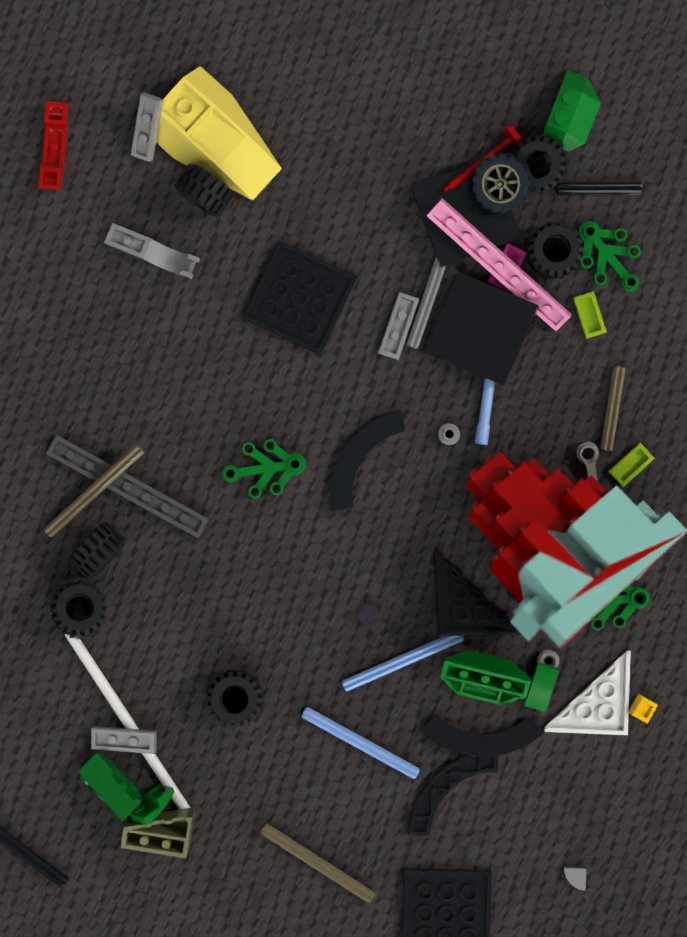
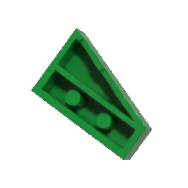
(111, 785)

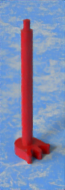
(512, 138)

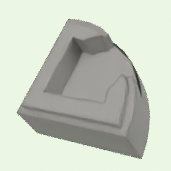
(576, 877)

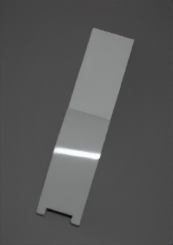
(151, 251)

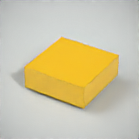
(642, 708)

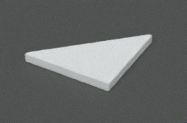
(600, 706)

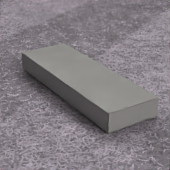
(146, 127)
(398, 326)
(123, 739)

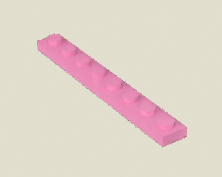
(498, 263)

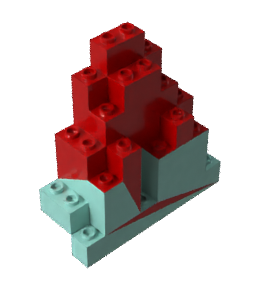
(563, 542)

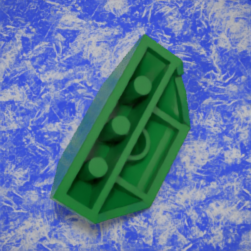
(573, 112)
(485, 677)

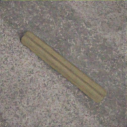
(612, 408)

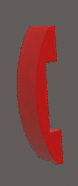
(54, 145)

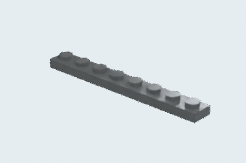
(129, 487)

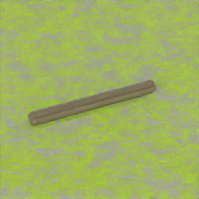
(94, 490)
(317, 863)

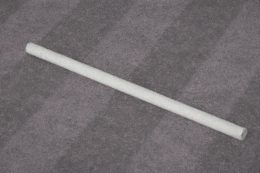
(124, 716)

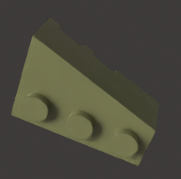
(165, 835)

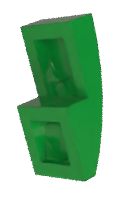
(541, 687)
(156, 801)

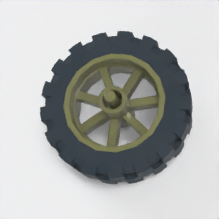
(484, 193)

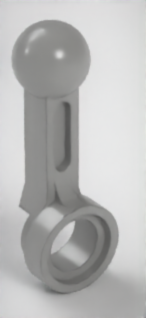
(590, 462)

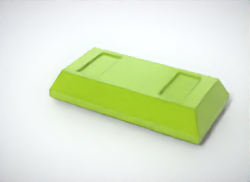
(589, 315)
(631, 465)

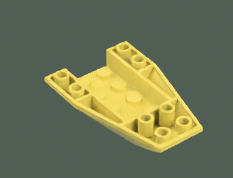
(209, 129)

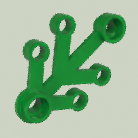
(607, 253)
(268, 468)
(628, 610)

